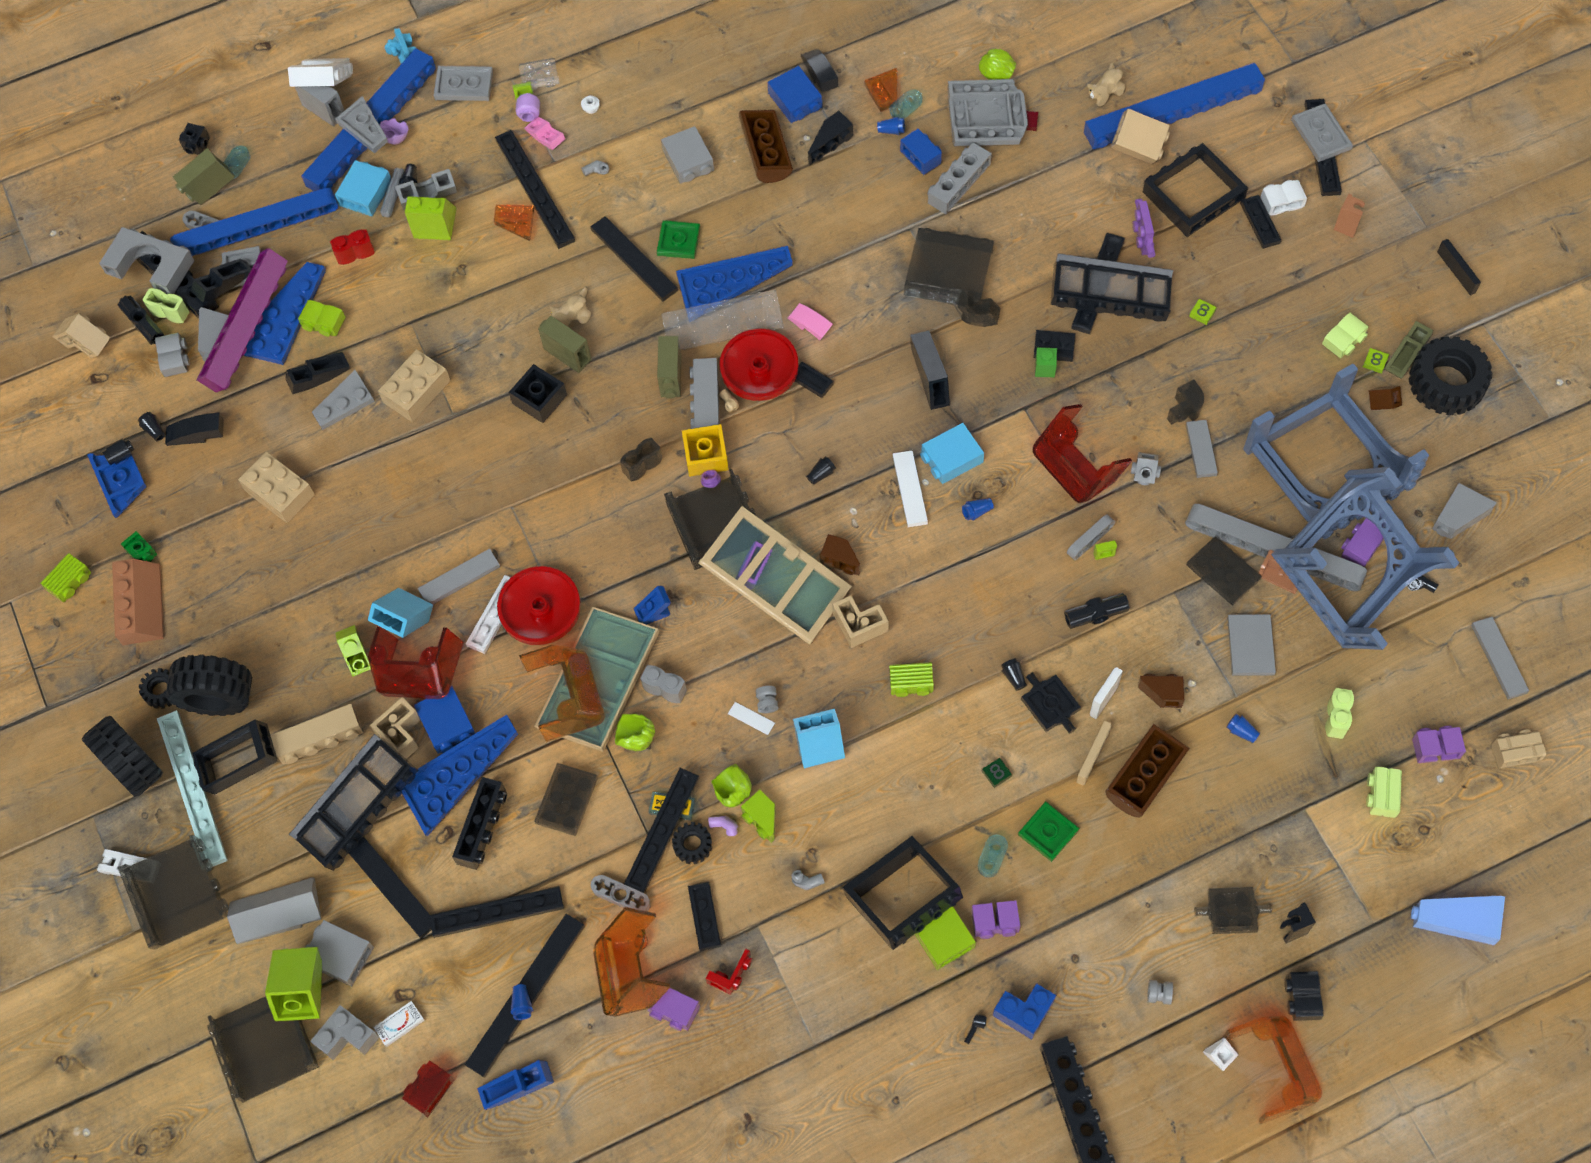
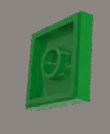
(678, 239)
(1048, 831)

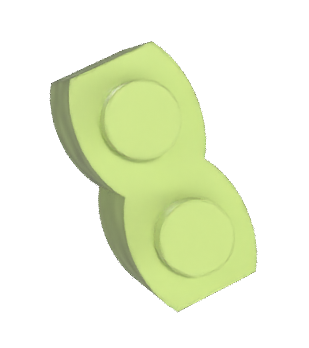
(165, 305)
(1345, 336)
(1339, 713)

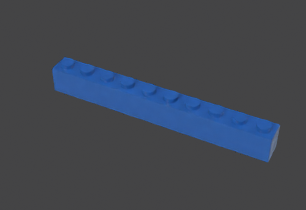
(1181, 102)
(384, 106)

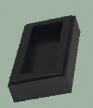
(813, 380)

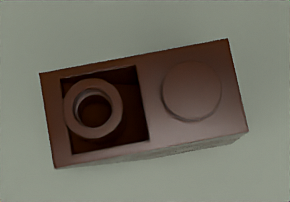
(839, 554)
(1164, 690)

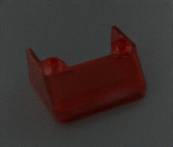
(1067, 464)
(414, 679)

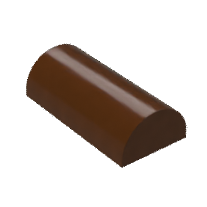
(766, 145)
(1146, 772)

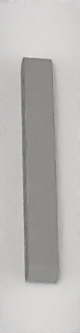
(1260, 541)

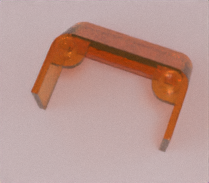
(585, 706)
(619, 965)
(1304, 1086)

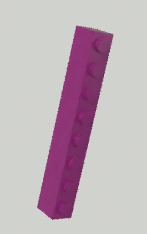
(242, 321)

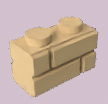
(1518, 749)

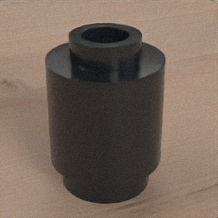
(118, 451)

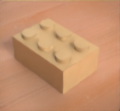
(414, 385)
(276, 487)

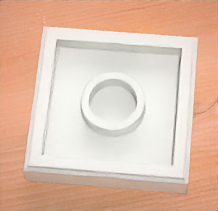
(1105, 692)

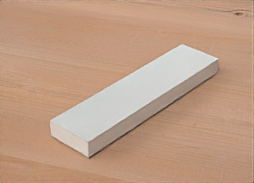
(910, 489)
(488, 623)

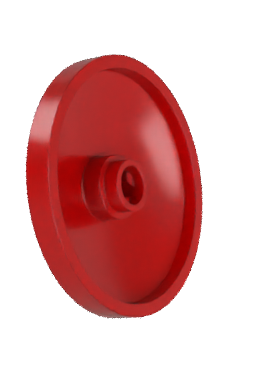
(759, 364)
(538, 605)

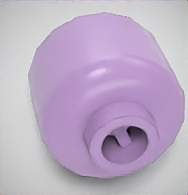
(527, 107)

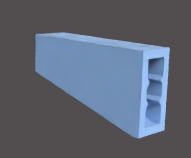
(1464, 917)

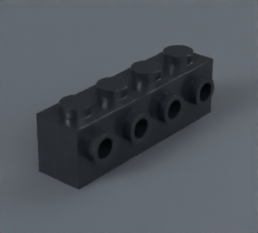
(479, 823)

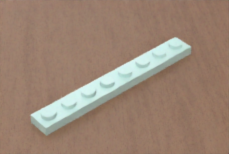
(188, 782)

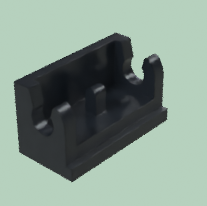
(1300, 923)

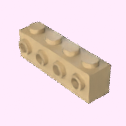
(316, 734)

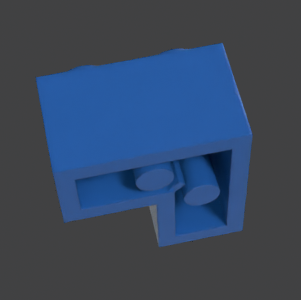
(1027, 1015)

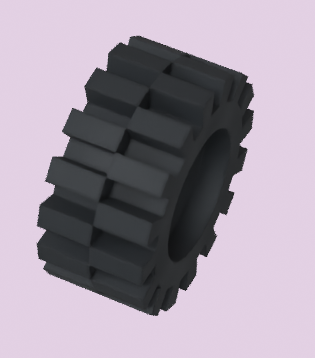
(148, 685)
(692, 855)

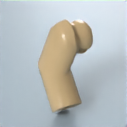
(730, 402)

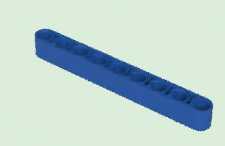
(257, 221)

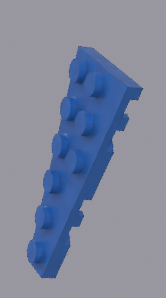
(730, 277)
(280, 319)
(450, 775)

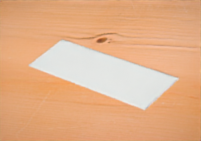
(751, 718)

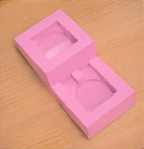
(544, 133)
(810, 320)

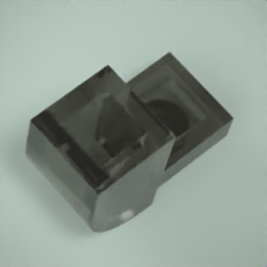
(978, 312)
(1190, 403)

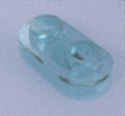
(904, 104)
(237, 160)
(992, 856)

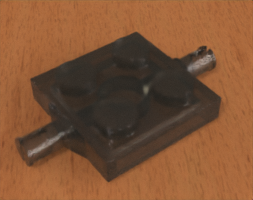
(1232, 910)

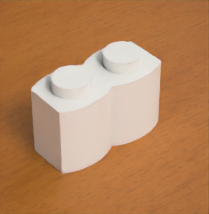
(1283, 197)

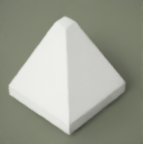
(1221, 1053)

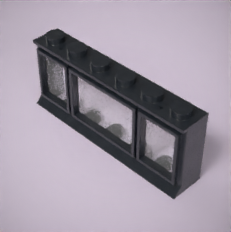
(1111, 287)
(354, 802)

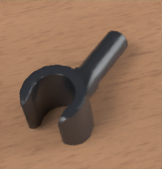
(978, 1021)

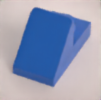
(653, 606)

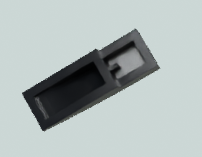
(820, 70)
(220, 280)
(316, 372)
(195, 429)

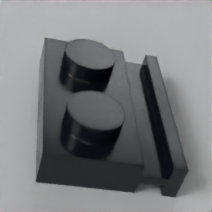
(1062, 341)

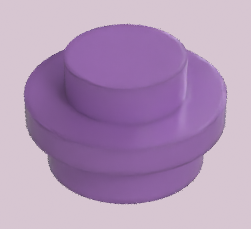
(710, 478)

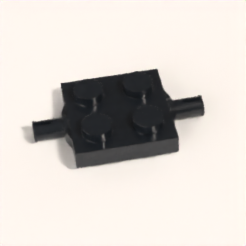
(1050, 703)

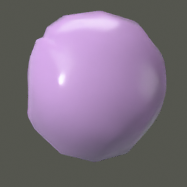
(394, 131)

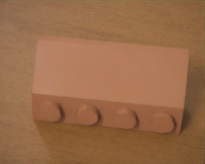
(137, 601)

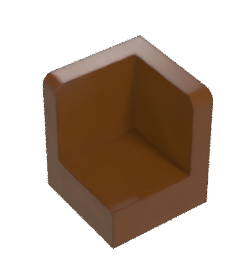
(1385, 397)

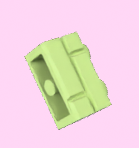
(1385, 792)

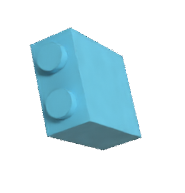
(363, 188)
(952, 453)
(400, 612)
(819, 738)

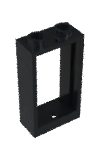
(263, 745)

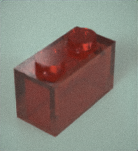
(427, 1088)

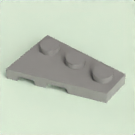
(362, 125)
(343, 401)

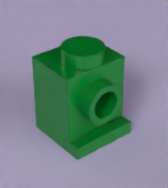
(138, 548)

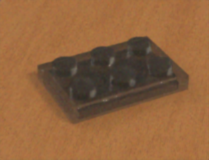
(1223, 570)
(566, 799)

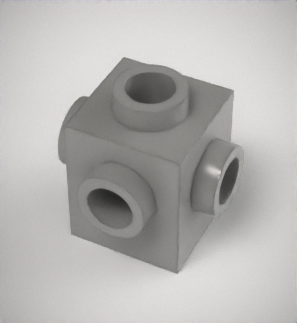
(1146, 468)

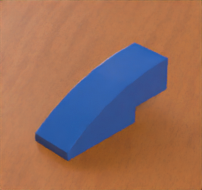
(515, 1084)

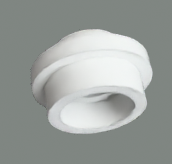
(590, 108)

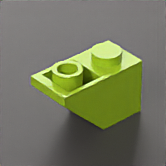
(353, 650)
(761, 813)

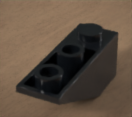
(832, 133)

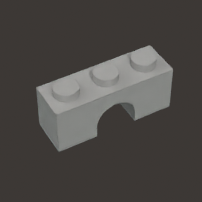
(438, 186)

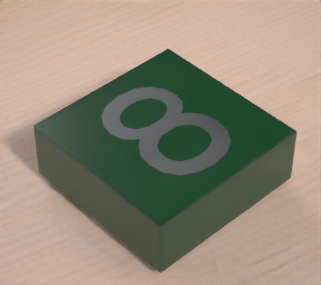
(996, 772)

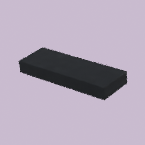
(1260, 221)
(1459, 267)
(704, 916)

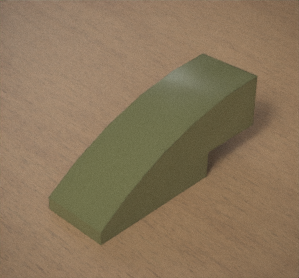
(1408, 350)

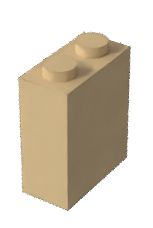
(1140, 136)

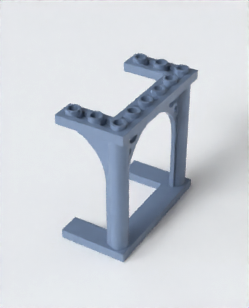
(1263, 432)
(1416, 561)

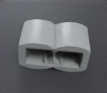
(172, 354)
(666, 684)

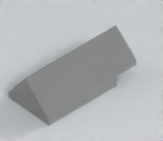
(274, 911)

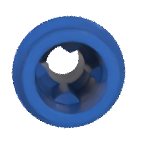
(892, 126)
(976, 508)
(1241, 727)
(521, 1004)

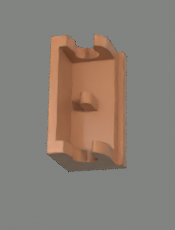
(1349, 216)
(1274, 574)

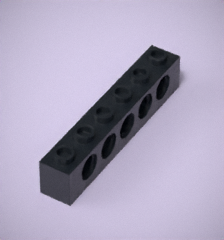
(192, 302)
(1063, 1049)

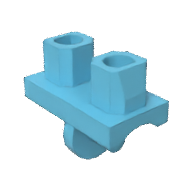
(398, 45)

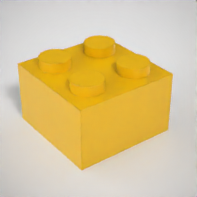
(705, 449)

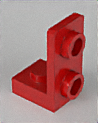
(720, 980)

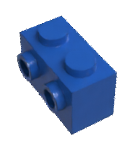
(921, 151)

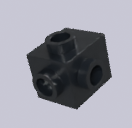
(194, 139)

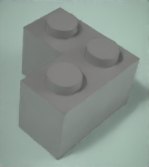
(343, 1029)

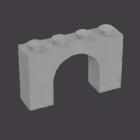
(131, 245)

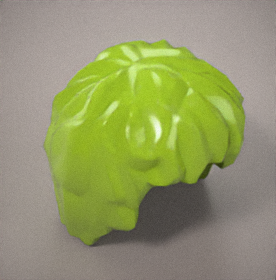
(997, 65)
(634, 732)
(732, 786)

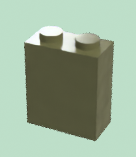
(203, 177)
(564, 344)
(669, 366)

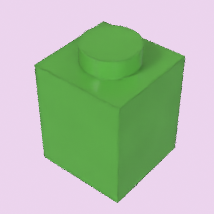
(1045, 362)

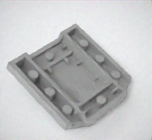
(986, 112)

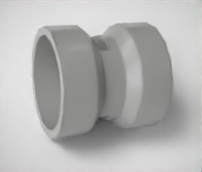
(767, 700)
(1160, 992)

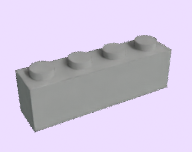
(705, 393)

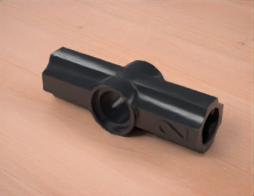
(140, 319)
(1096, 610)

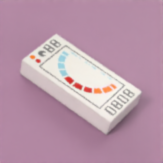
(398, 1024)

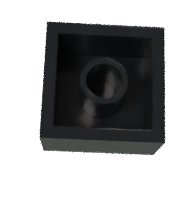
(538, 393)

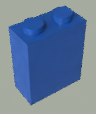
(795, 94)
(445, 721)

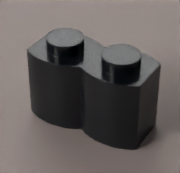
(1304, 995)

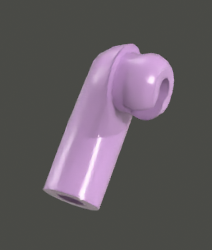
(725, 822)

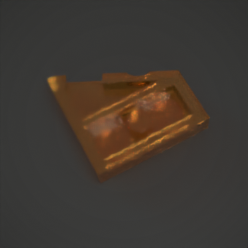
(883, 88)
(515, 219)

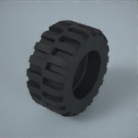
(1460, 356)
(209, 685)
(122, 756)

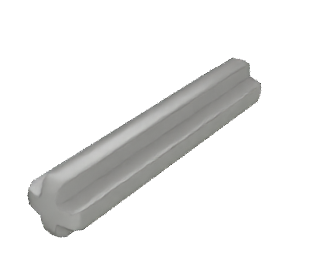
(391, 194)

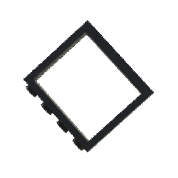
(1172, 212)
(883, 869)

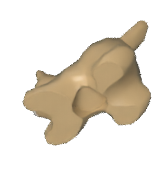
(1107, 85)
(573, 309)

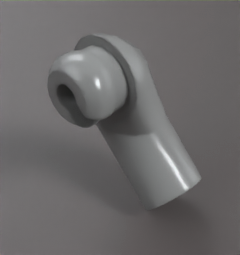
(596, 167)
(805, 882)

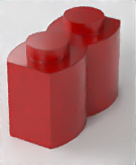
(352, 247)

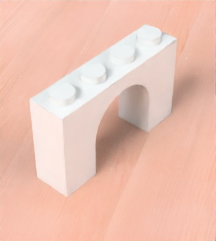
(320, 72)

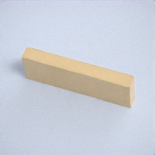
(1094, 753)

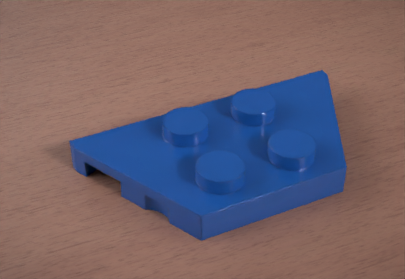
(118, 482)

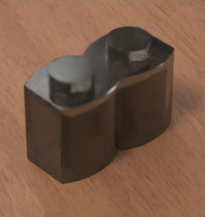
(638, 461)

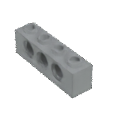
(969, 168)

